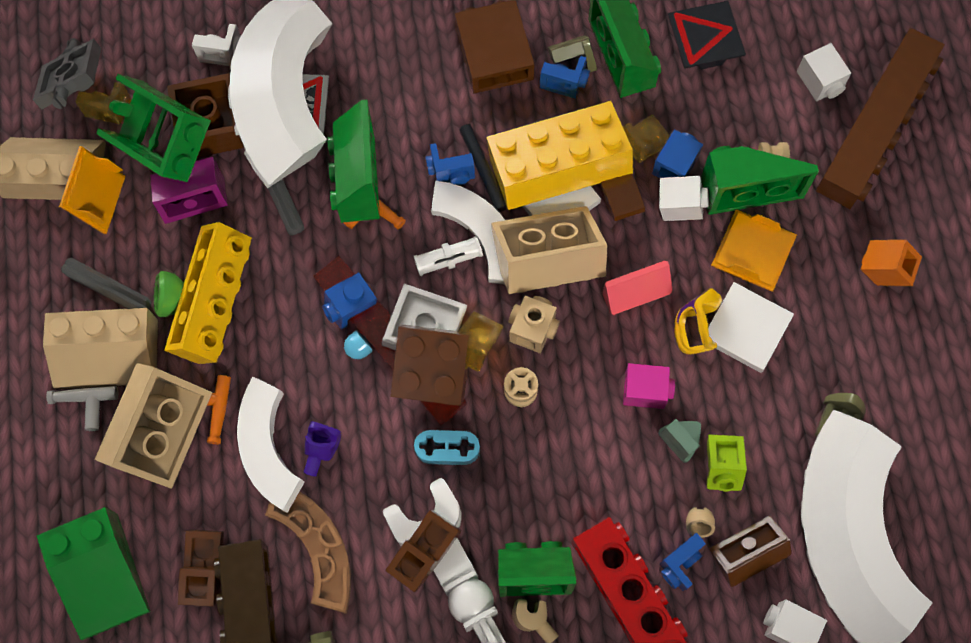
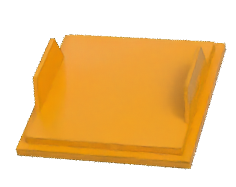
(93, 190)
(754, 249)

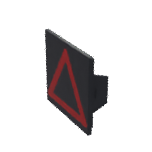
(706, 35)

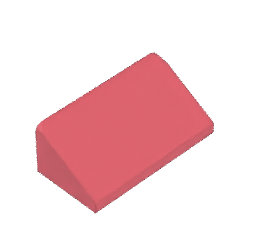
(638, 287)

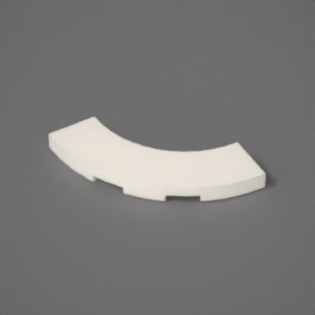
(473, 214)
(257, 446)

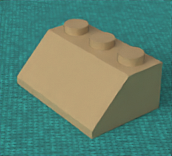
(40, 165)
(549, 249)
(98, 346)
(153, 425)

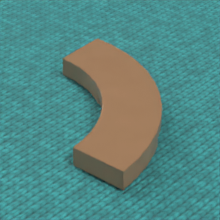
(325, 548)

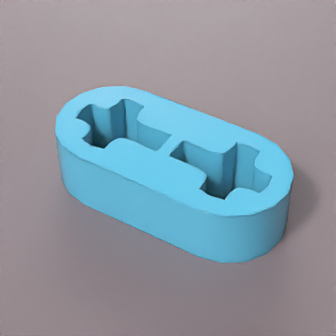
(447, 456)

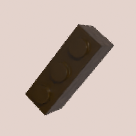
(245, 593)

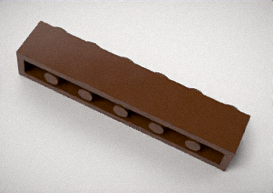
(880, 118)

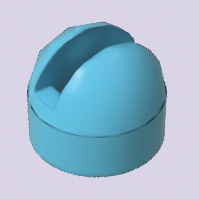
(357, 346)

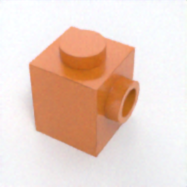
(891, 262)

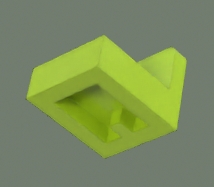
(726, 462)

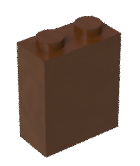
(494, 46)

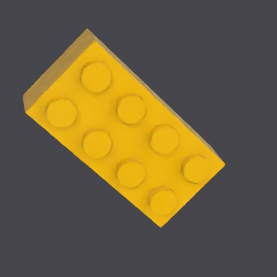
(560, 155)

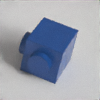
(677, 156)

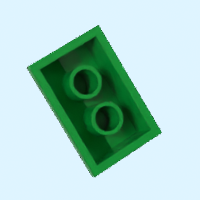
(624, 45)
(354, 166)

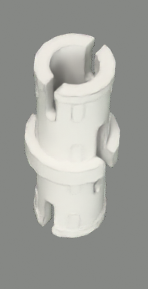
(448, 255)

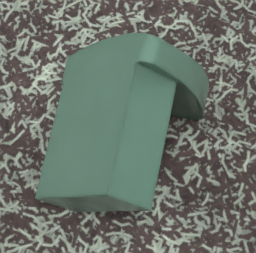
(682, 438)

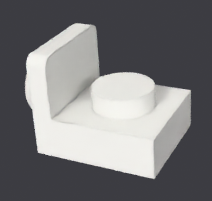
(216, 49)

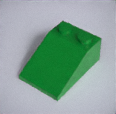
(753, 178)
(535, 570)
(94, 572)

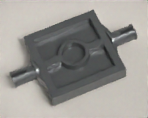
(67, 74)

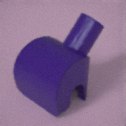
(320, 445)

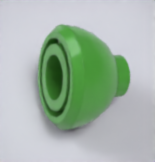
(167, 293)

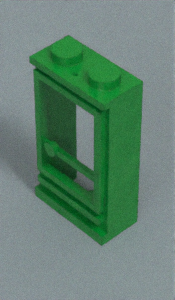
(185, 139)

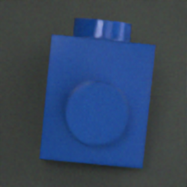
(452, 170)
(347, 300)

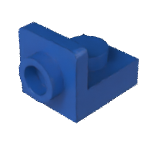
(563, 80)
(684, 555)

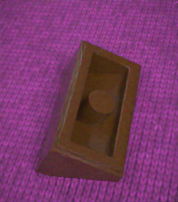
(751, 551)

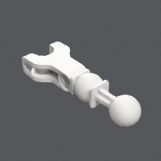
(468, 597)

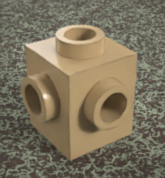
(533, 323)

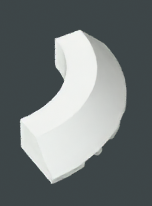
(269, 90)
(849, 536)

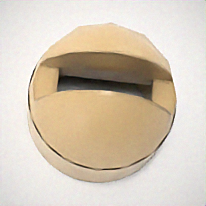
(699, 515)

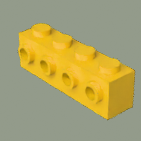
(208, 294)

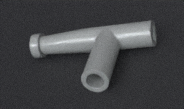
(92, 400)

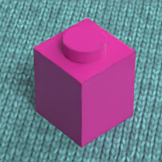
(648, 386)

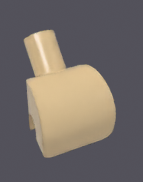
(533, 621)

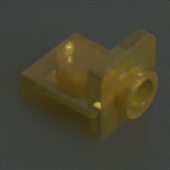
(97, 104)
(646, 137)
(484, 335)

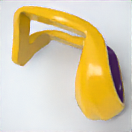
(703, 304)

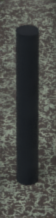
(483, 167)

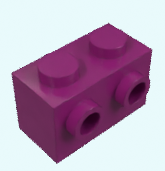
(199, 195)

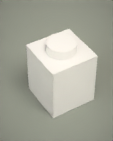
(824, 72)
(682, 198)
(793, 624)

